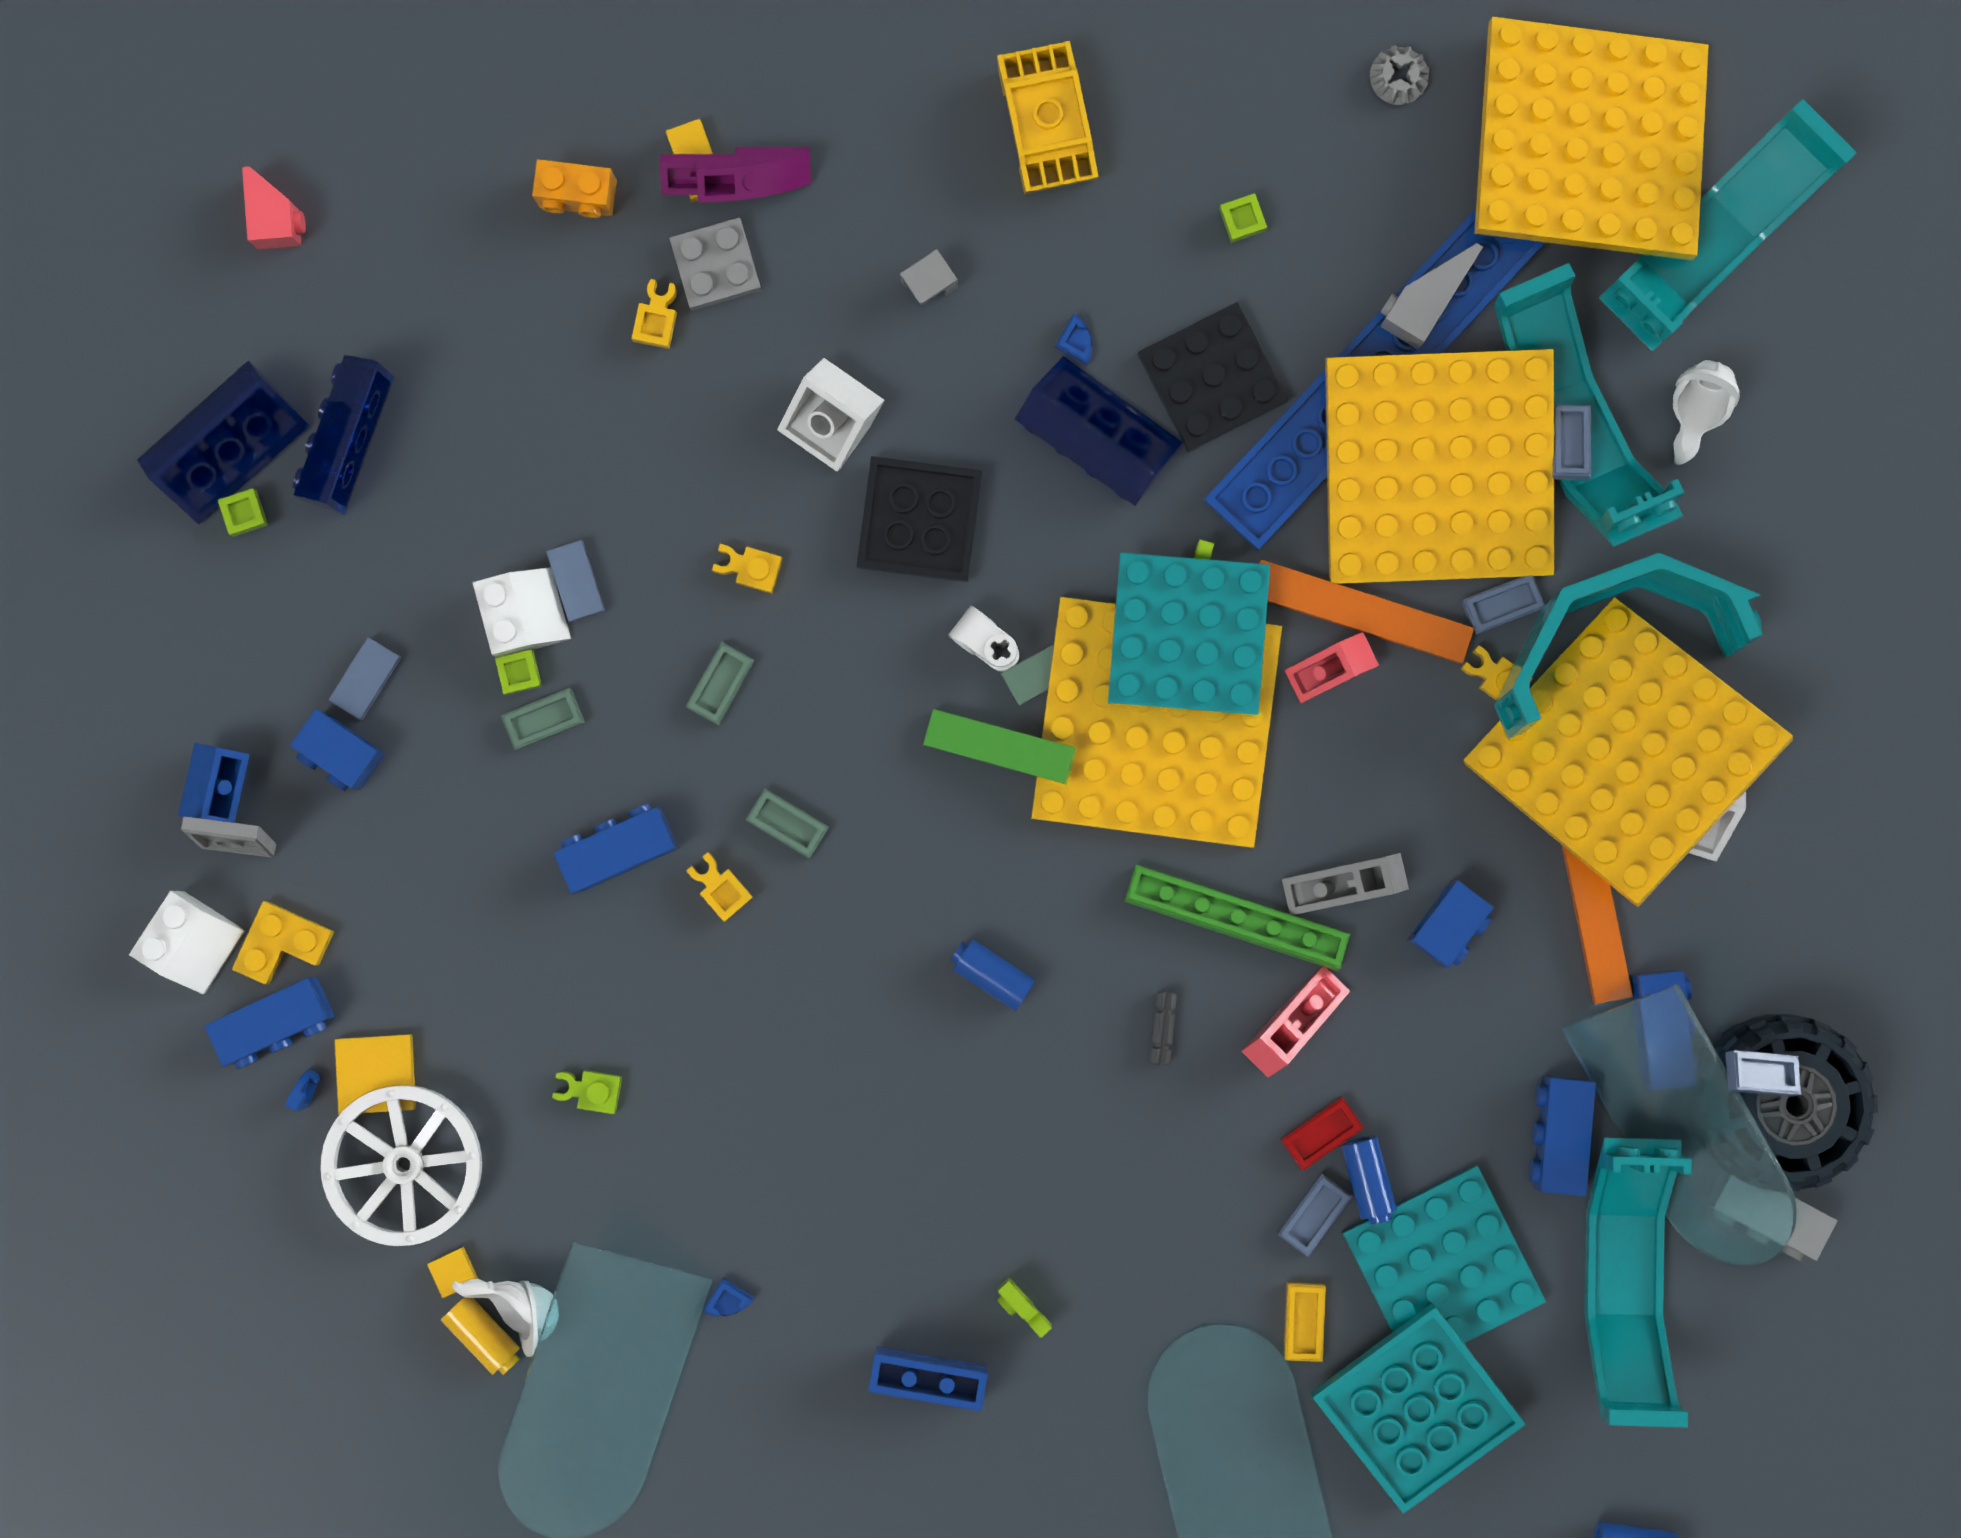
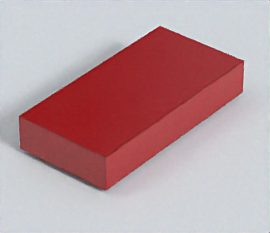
(1321, 1133)

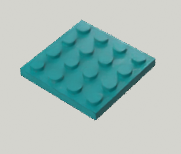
(1188, 633)
(1449, 1252)
(1417, 1408)

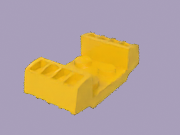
(1047, 117)

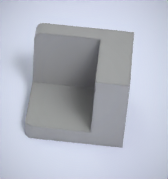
(929, 277)

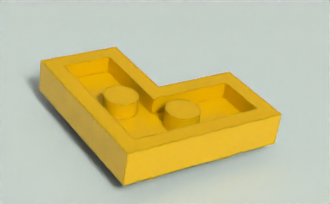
(278, 932)

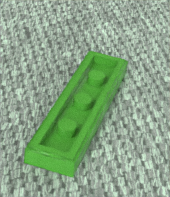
(1000, 746)

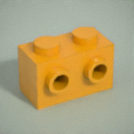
(574, 188)

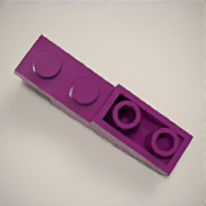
(737, 176)

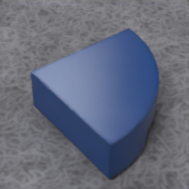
(1076, 340)
(303, 1090)
(727, 1299)

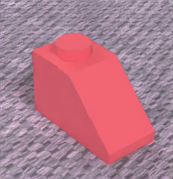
(270, 216)
(1331, 667)

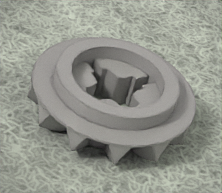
(1399, 91)

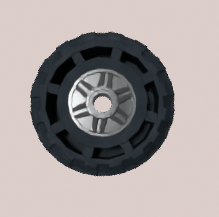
(1833, 1115)

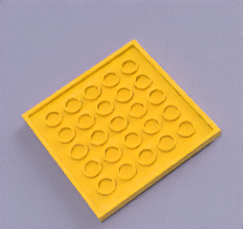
(1592, 139)
(1440, 466)
(1630, 752)
(1144, 764)

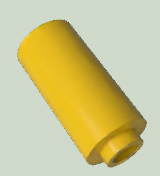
(482, 1335)

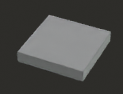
(229, 837)

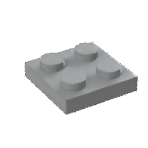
(715, 264)

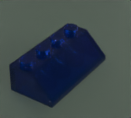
(1098, 430)
(343, 433)
(222, 442)

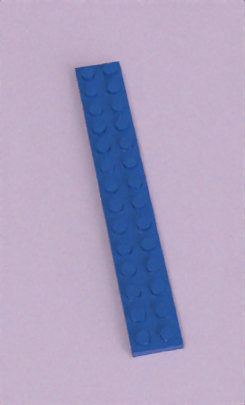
(1293, 452)

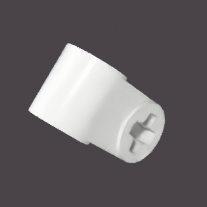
(980, 636)

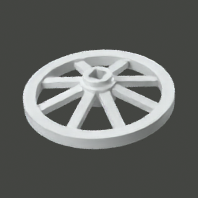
(397, 1175)

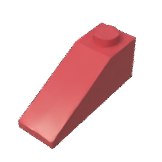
(1295, 1022)

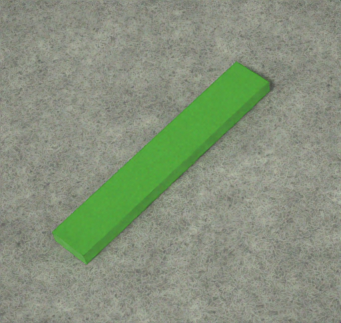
(1237, 917)

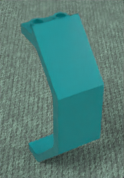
(1733, 221)
(1621, 494)
(1720, 601)
(1627, 1281)

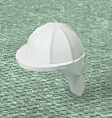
(1701, 403)
(519, 1304)

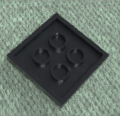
(1212, 377)
(919, 519)

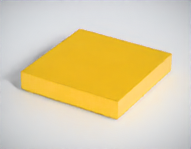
(373, 1064)

